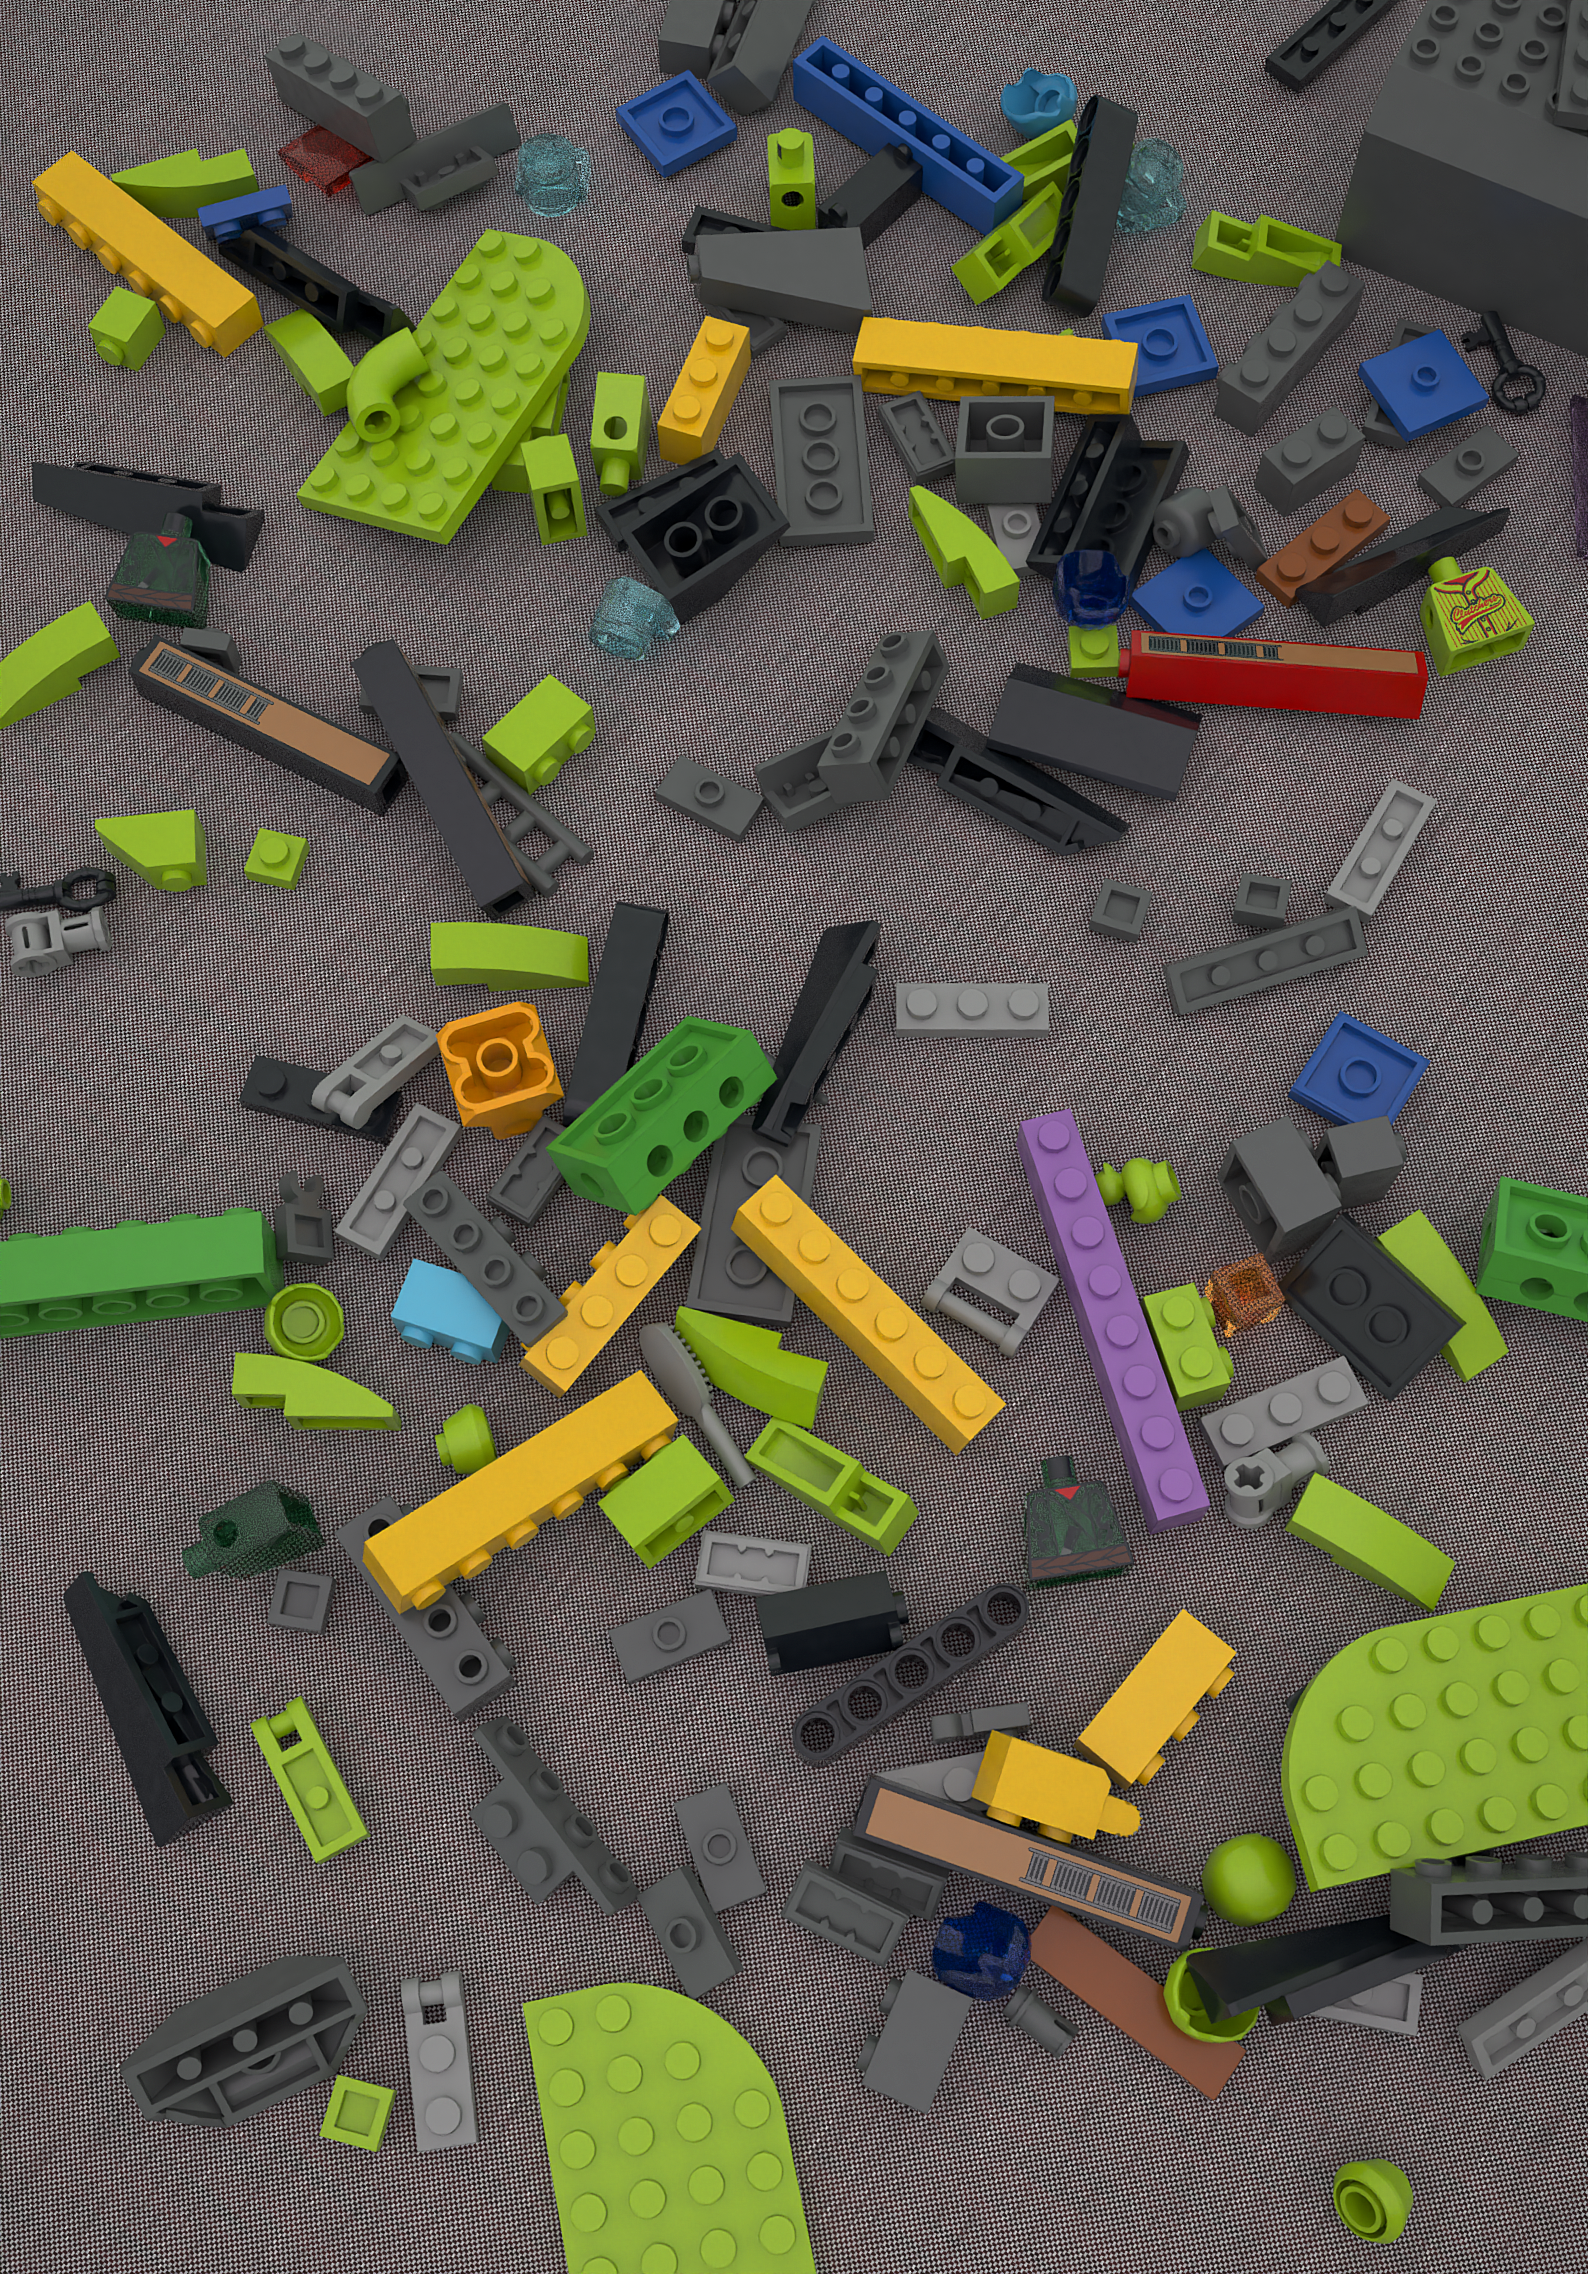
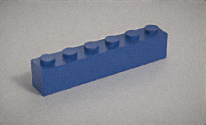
(877, 113)

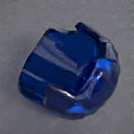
(1090, 589)
(982, 1952)

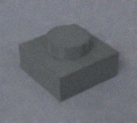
(213, 646)
(1261, 901)
(1120, 910)
(301, 1601)

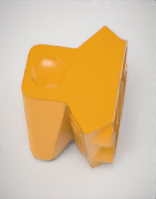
(500, 1069)

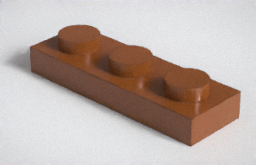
(1323, 546)

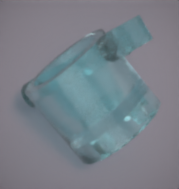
(550, 174)
(1150, 180)
(630, 618)

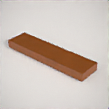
(1128, 2001)

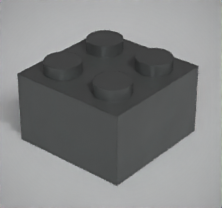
(1005, 449)
(1279, 1189)

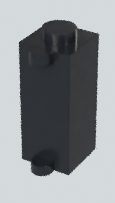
(875, 194)
(831, 1622)

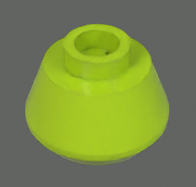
(467, 1441)
(1373, 2199)

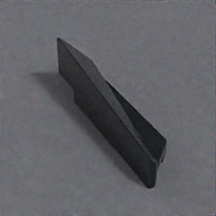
(314, 285)
(140, 499)
(1398, 562)
(1011, 788)
(823, 1021)
(149, 1709)

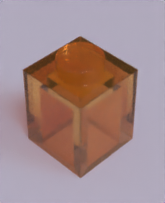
(1244, 1295)

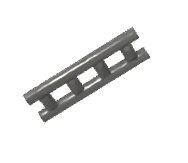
(530, 815)

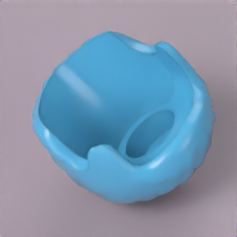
(1039, 102)

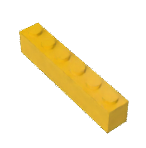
(147, 254)
(981, 361)
(866, 1315)
(518, 1493)

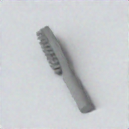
(688, 1391)

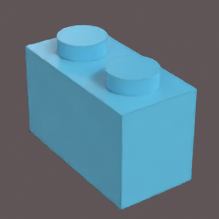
(449, 1312)

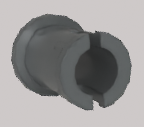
(1040, 2021)

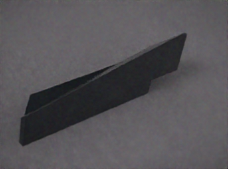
(1307, 1968)

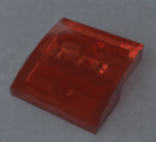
(323, 159)

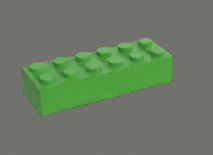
(137, 1272)

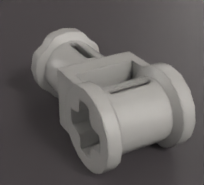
(54, 939)
(1269, 1480)

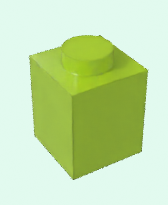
(126, 329)

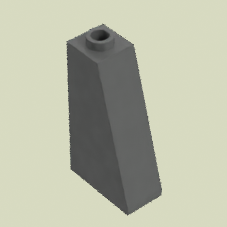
(786, 275)

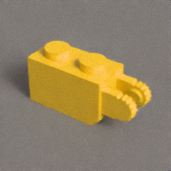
(1051, 1789)

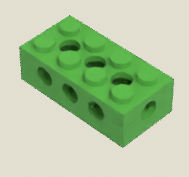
(662, 1114)
(1535, 1249)

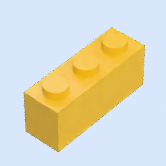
(704, 391)
(1157, 1701)

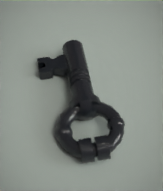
(1510, 370)
(59, 892)

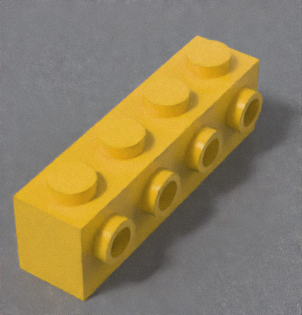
(611, 1294)

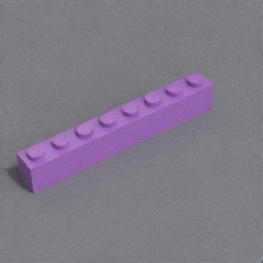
(1111, 1323)

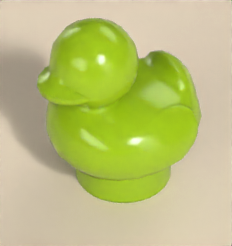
(1147, 1186)

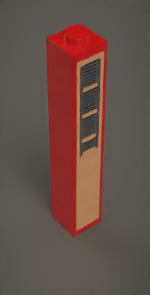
(1274, 674)

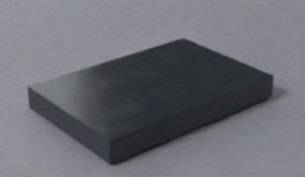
(1369, 1306)

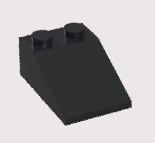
(705, 536)

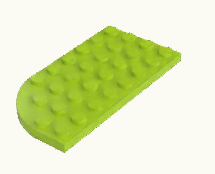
(494, 358)
(1441, 1739)
(663, 2138)

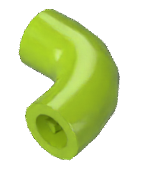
(377, 381)

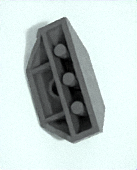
(248, 2043)

